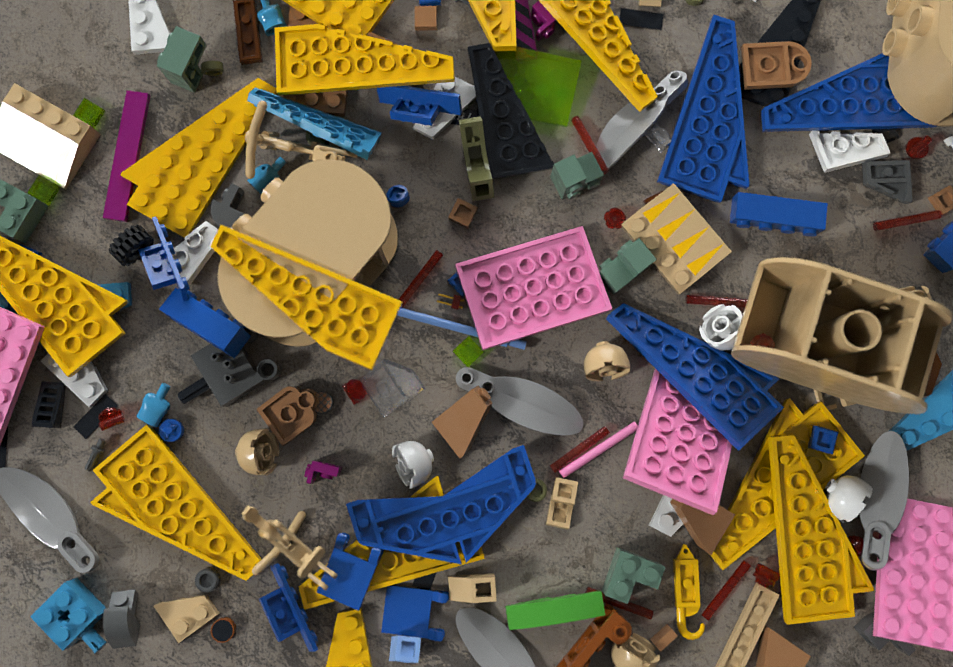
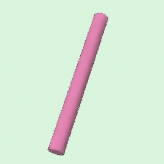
(599, 449)

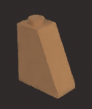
(463, 420)
(703, 527)
(779, 652)

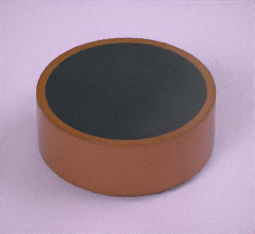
(223, 629)

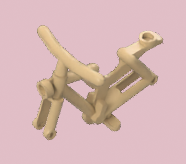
(266, 141)
(297, 551)

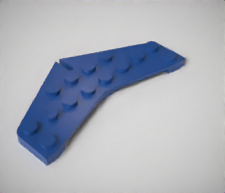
(434, 524)

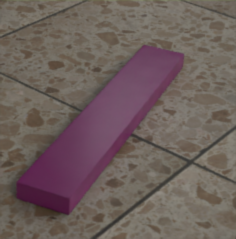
(126, 154)

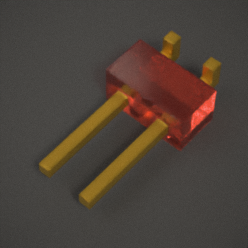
(456, 301)

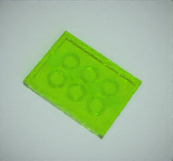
(542, 83)

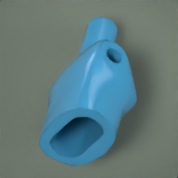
(271, 17)
(266, 173)
(154, 406)

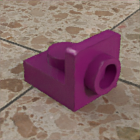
(543, 18)
(326, 471)

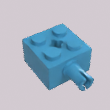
(68, 628)

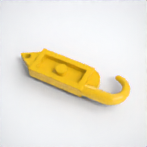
(687, 591)

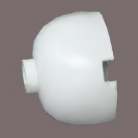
(721, 326)
(413, 462)
(846, 496)

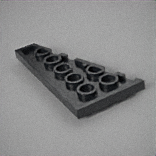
(793, 26)
(508, 131)

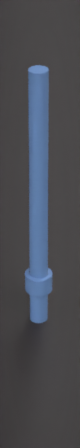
(450, 325)

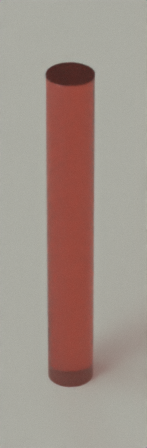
(589, 143)
(907, 220)
(417, 281)
(715, 301)
(579, 449)
(726, 590)
(630, 607)

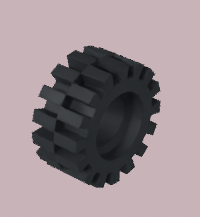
(127, 244)

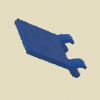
(352, 572)
(409, 611)

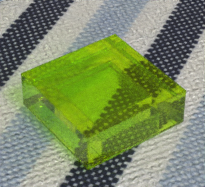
(89, 113)
(44, 190)
(468, 351)

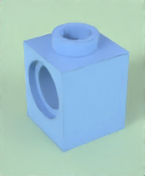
(405, 649)

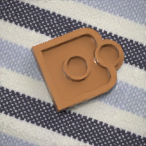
(290, 412)

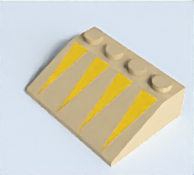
(43, 136)
(677, 238)

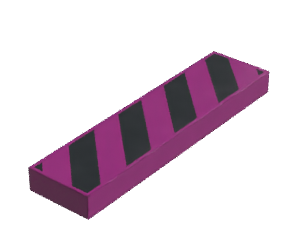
(524, 28)

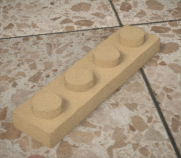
(748, 627)

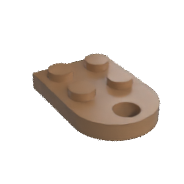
(773, 64)

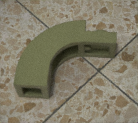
(476, 158)

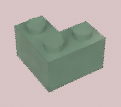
(181, 59)
(576, 174)
(20, 212)
(631, 261)
(626, 570)

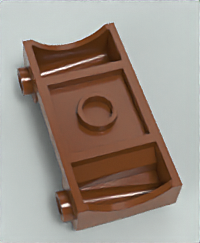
(593, 638)

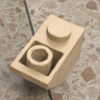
(472, 588)

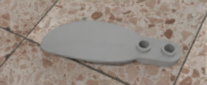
(630, 125)
(526, 402)
(888, 475)
(46, 516)
(490, 640)

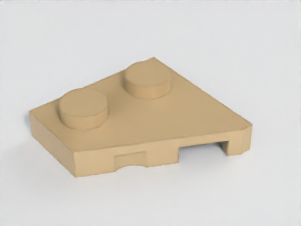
(186, 614)

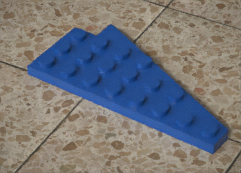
(843, 102)
(710, 130)
(712, 380)

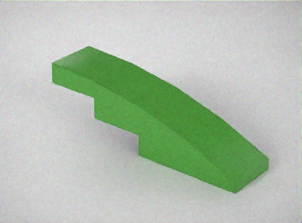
(555, 610)

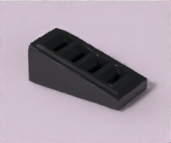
(41, 404)

